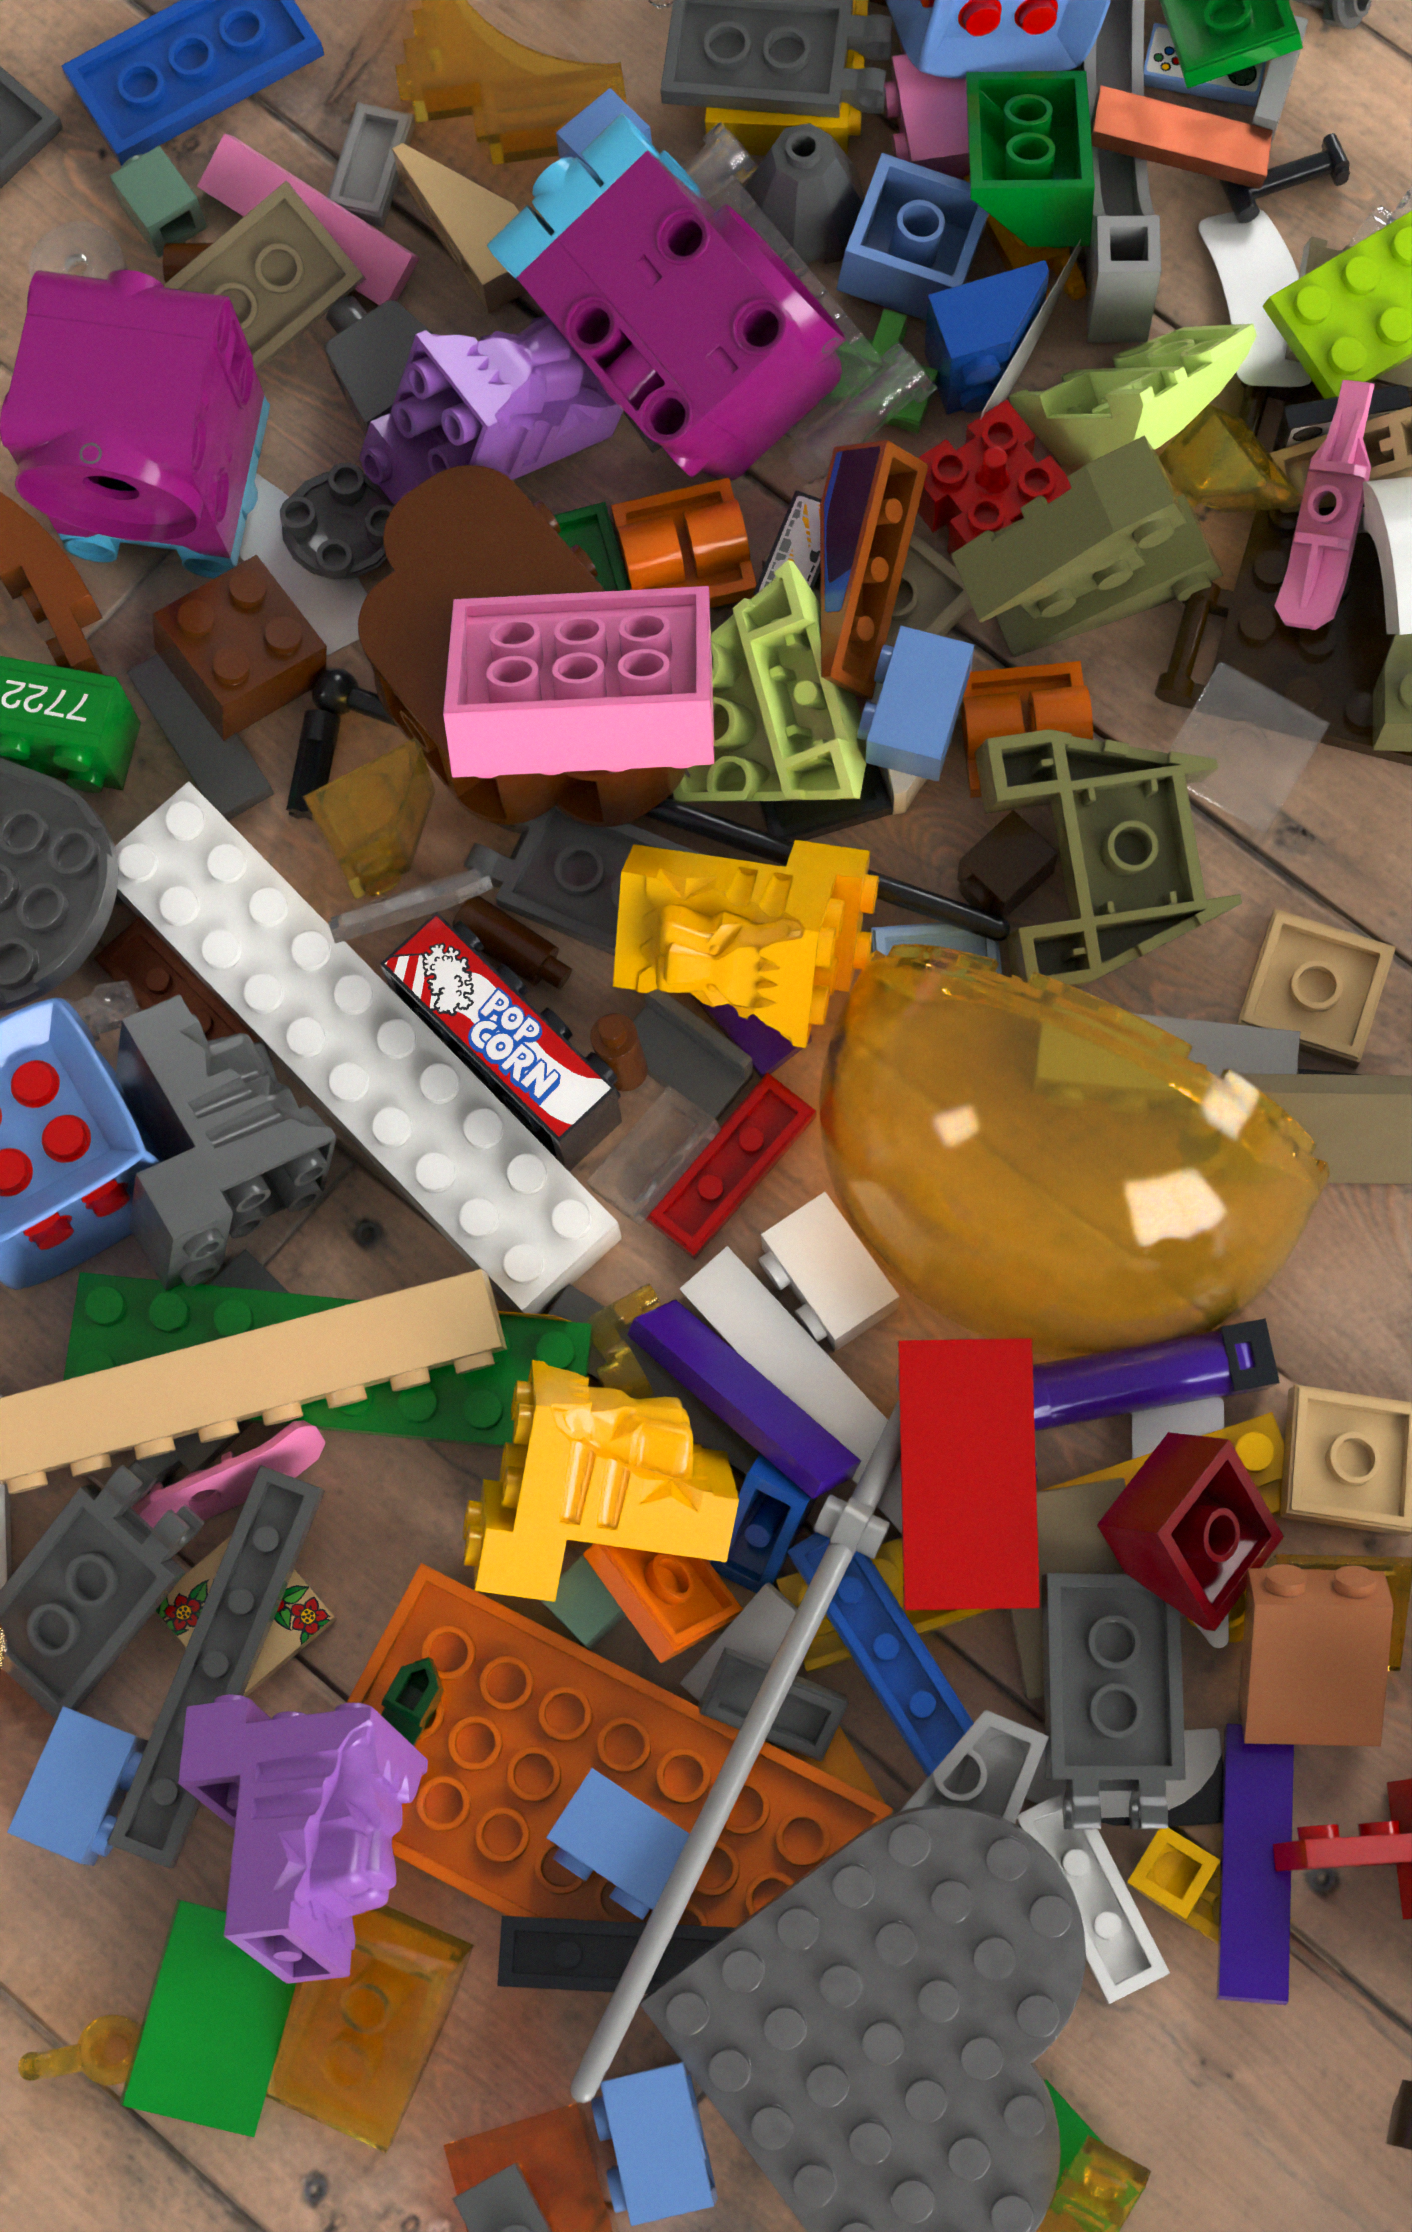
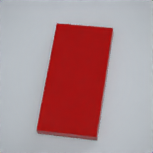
(968, 1474)

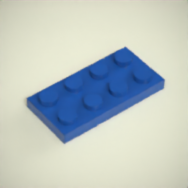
(187, 67)

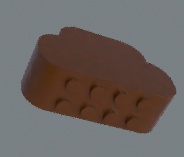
(481, 538)

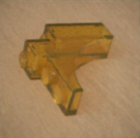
(514, 92)

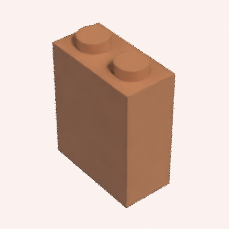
(1315, 1656)

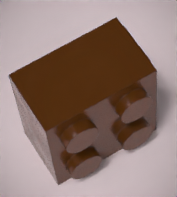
(239, 647)

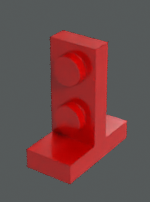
(1375, 1846)

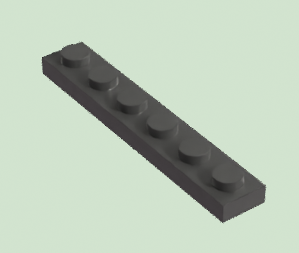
(218, 1656)

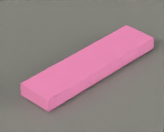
(245, 178)

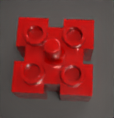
(986, 478)

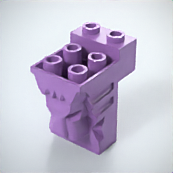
(489, 405)
(309, 1821)

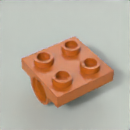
(687, 541)
(1023, 702)

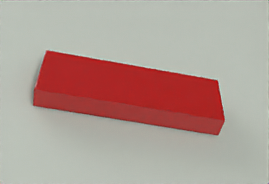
(732, 1165)

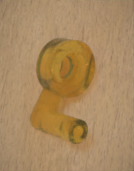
(621, 1367)
(87, 2055)

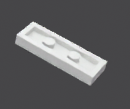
(1115, 1934)

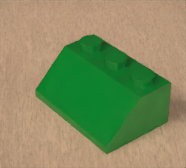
(1032, 153)

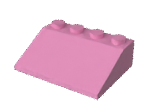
(580, 682)

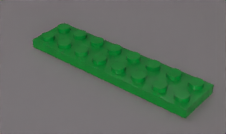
(136, 1319)

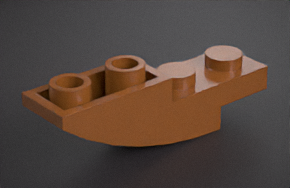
(50, 584)

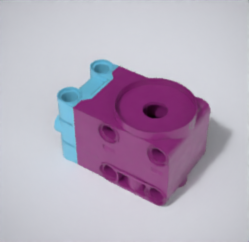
(672, 303)
(136, 418)

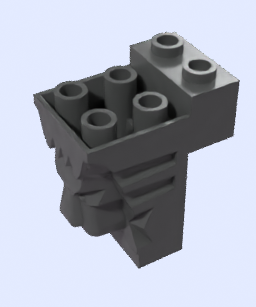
(226, 1140)

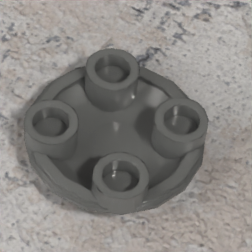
(337, 523)

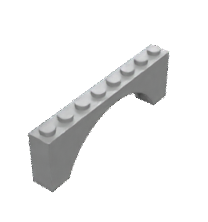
(1125, 231)

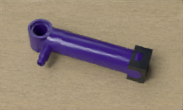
(1154, 1376)

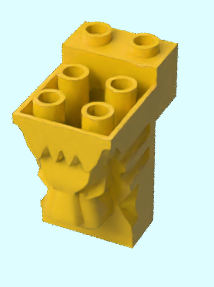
(746, 930)
(596, 1473)

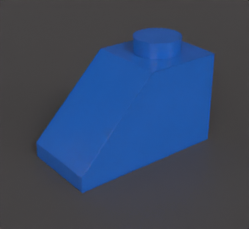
(765, 1526)

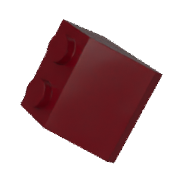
(1192, 1526)

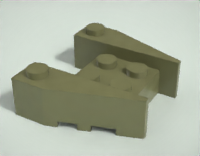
(1090, 554)
(1120, 843)

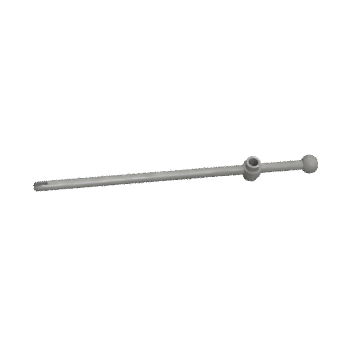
(850, 1529)

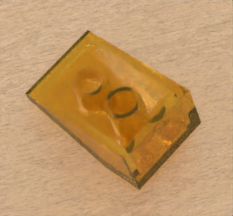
(367, 2037)

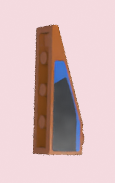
(863, 549)

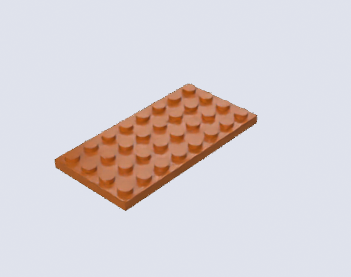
(527, 1725)

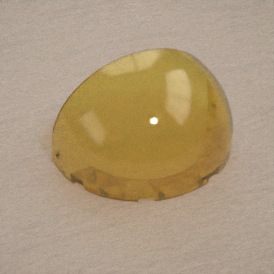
(1053, 1158)

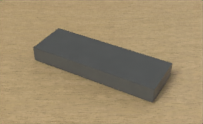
(219, 768)

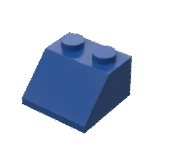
(978, 330)

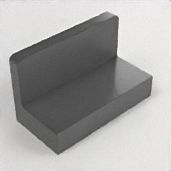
(691, 1054)

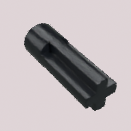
(313, 758)

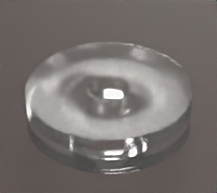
(78, 245)

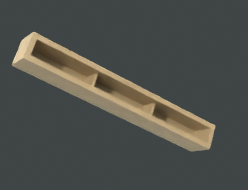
(248, 1376)

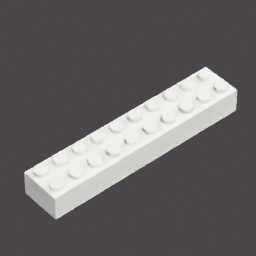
(362, 1054)

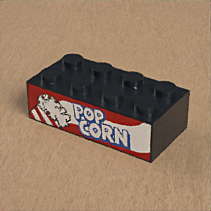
(505, 1040)

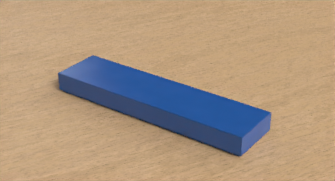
(890, 1656)

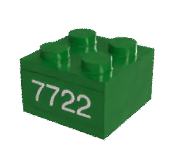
(66, 724)

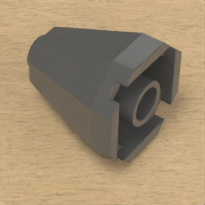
(809, 192)

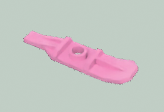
(1326, 543)
(229, 1483)

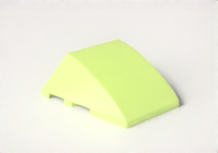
(1147, 393)
(775, 717)

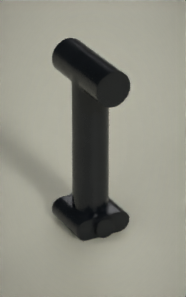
(1330, 161)

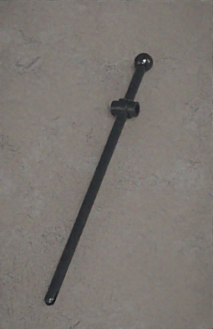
(339, 693)

